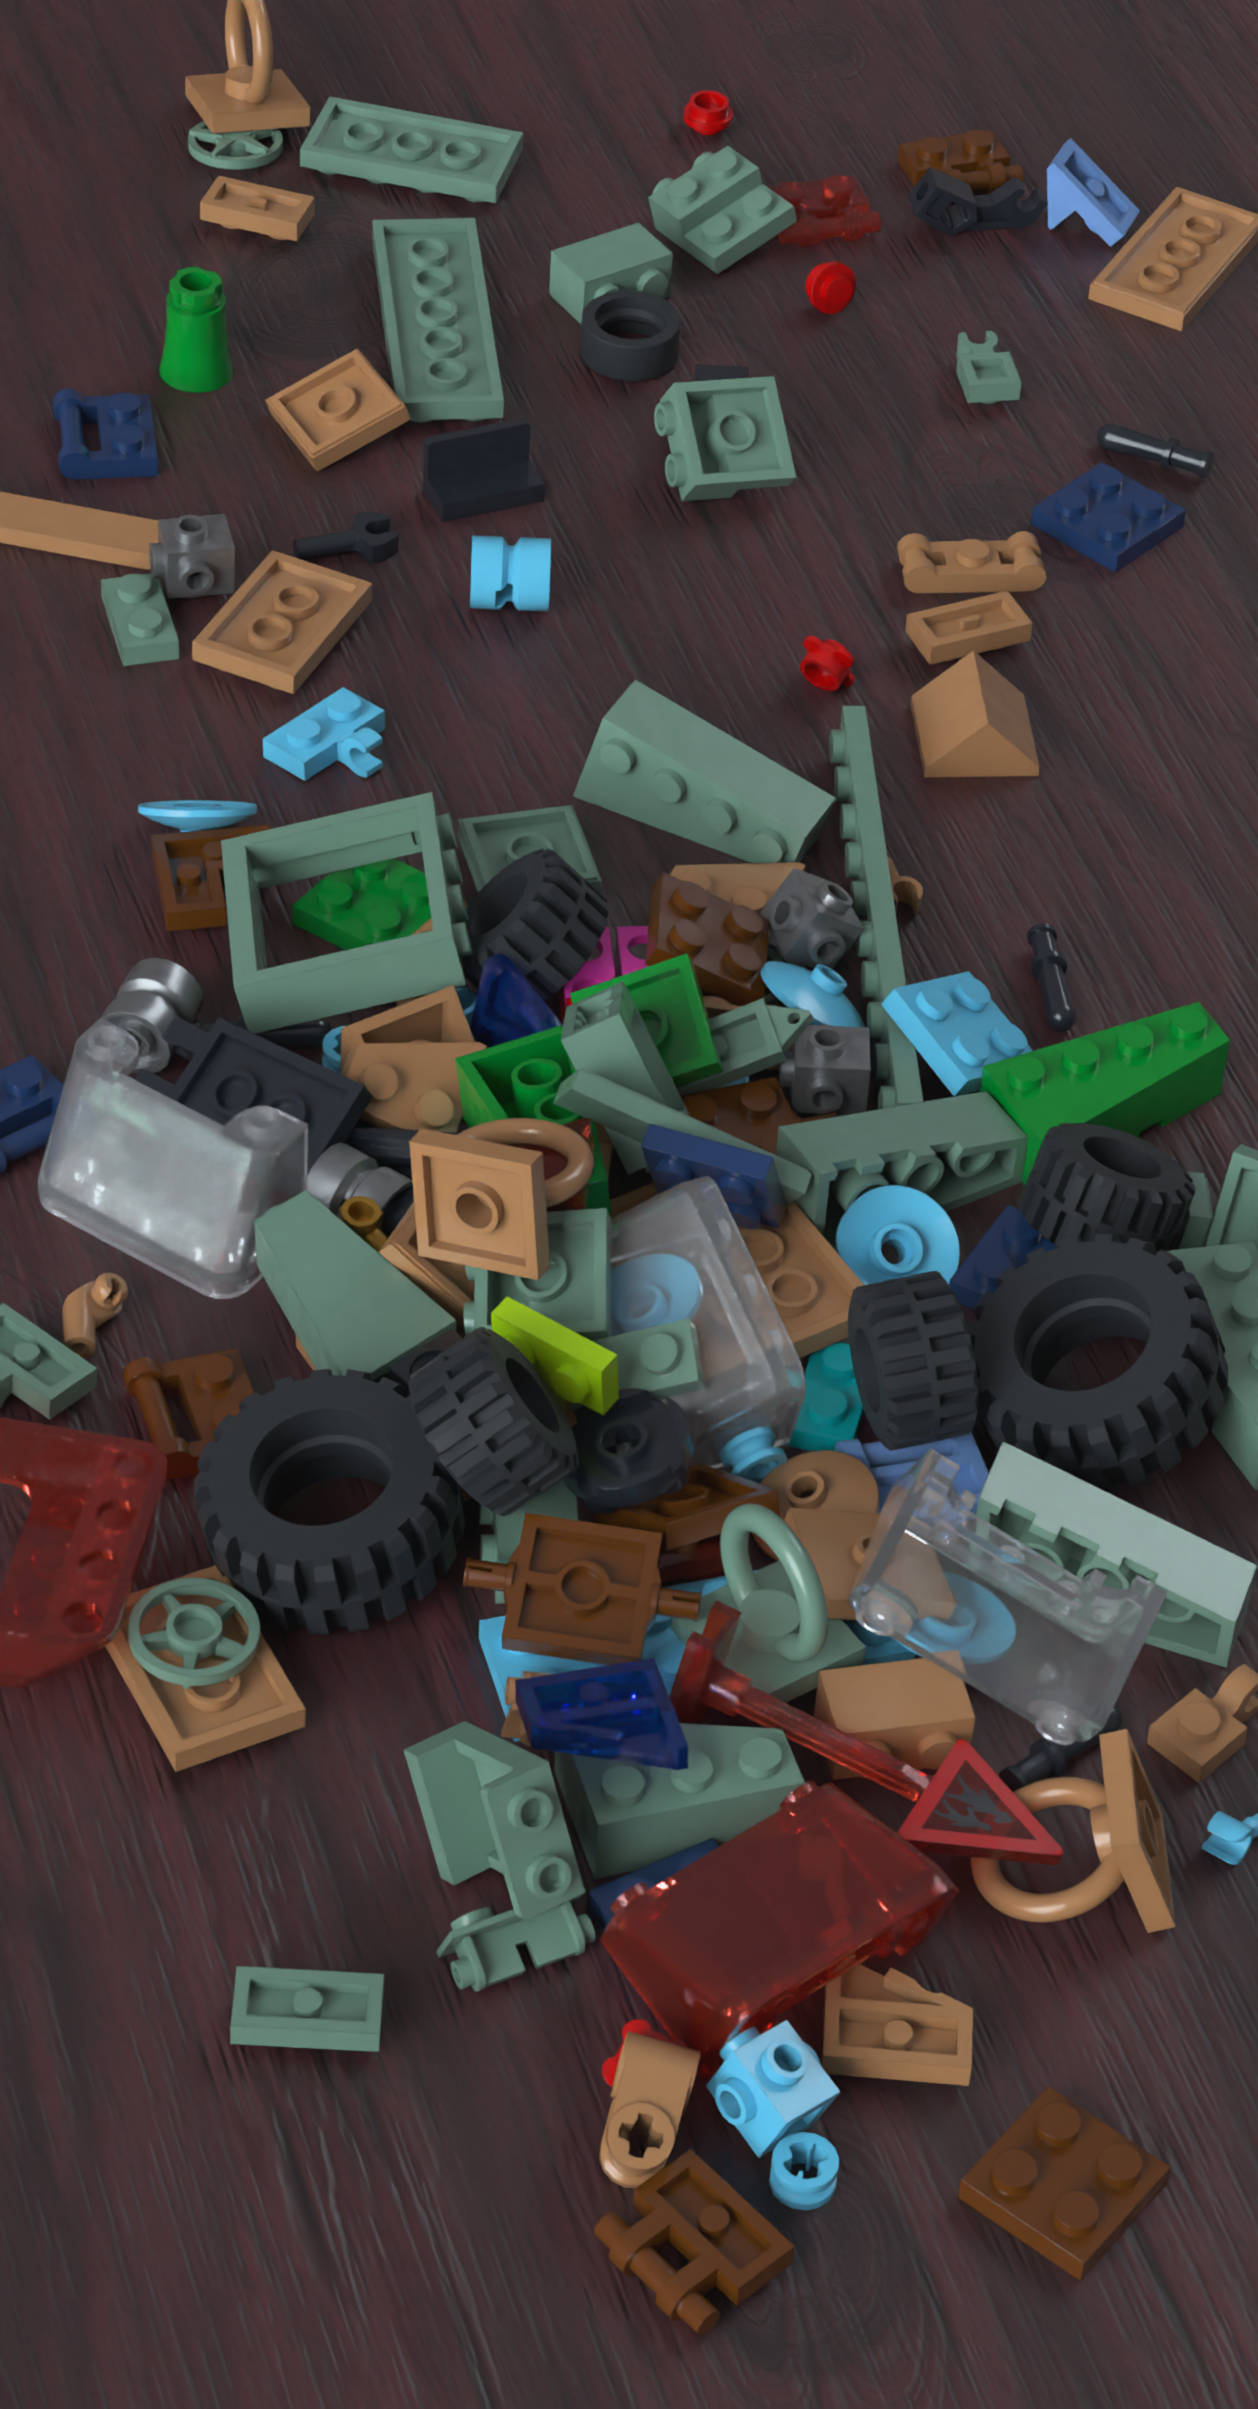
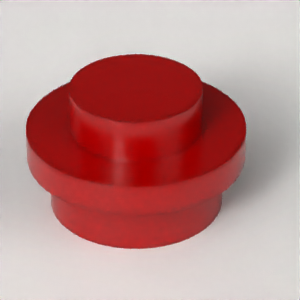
(708, 112)
(830, 287)

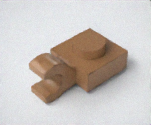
(1204, 1731)

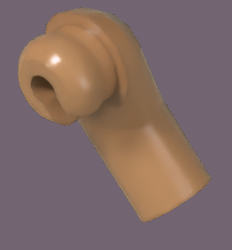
(90, 1308)

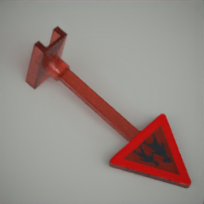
(956, 1810)

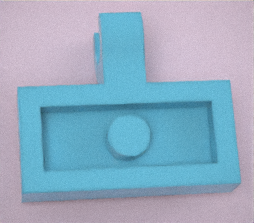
(335, 729)

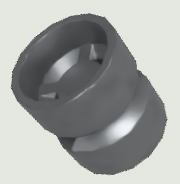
(148, 1003)
(348, 1173)

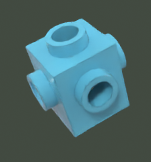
(771, 2086)

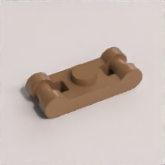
(971, 564)

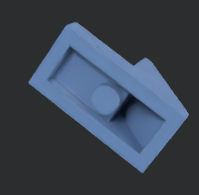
(1082, 187)

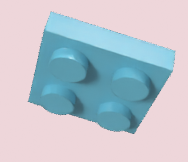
(955, 1028)

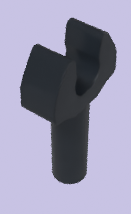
(368, 537)

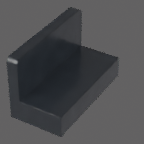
(481, 470)

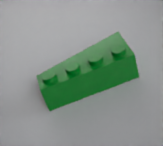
(1113, 1077)
(522, 1082)

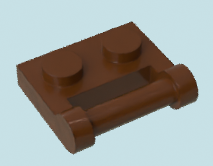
(209, 1390)

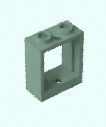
(613, 1042)

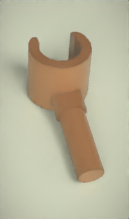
(905, 889)

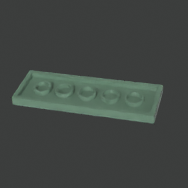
(437, 318)

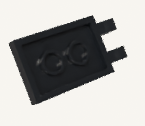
(242, 1070)

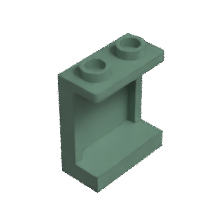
(495, 1810)

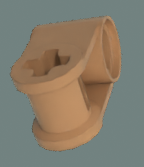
(648, 2100)

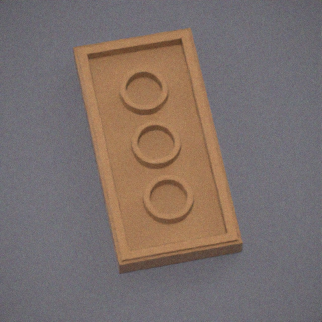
(1177, 259)

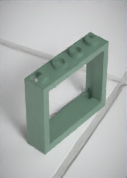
(358, 975)

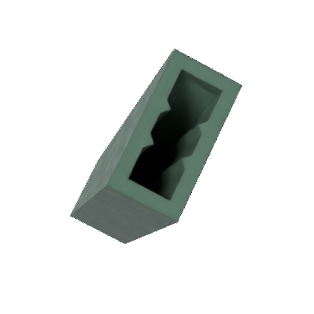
(341, 1292)

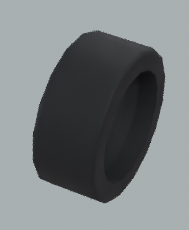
(630, 357)

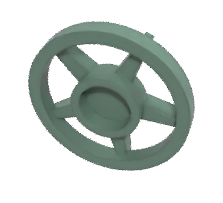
(234, 149)
(193, 1632)

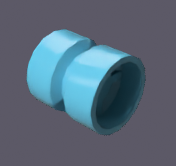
(510, 573)

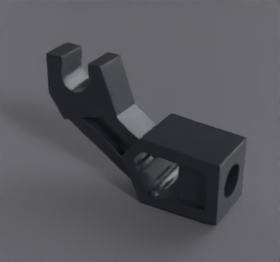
(978, 212)

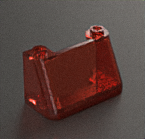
(773, 1918)

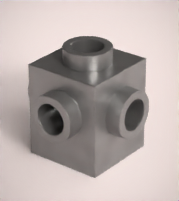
(194, 556)
(811, 920)
(828, 1070)

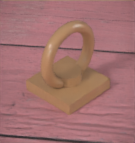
(247, 95)
(488, 1199)
(1126, 1835)

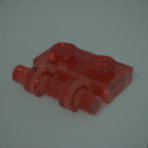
(827, 210)

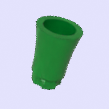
(196, 336)

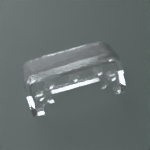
(163, 1175)
(688, 1260)
(998, 1608)

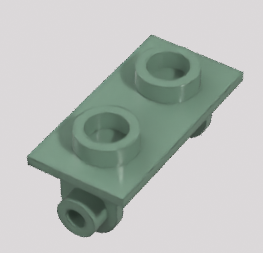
(489, 1943)

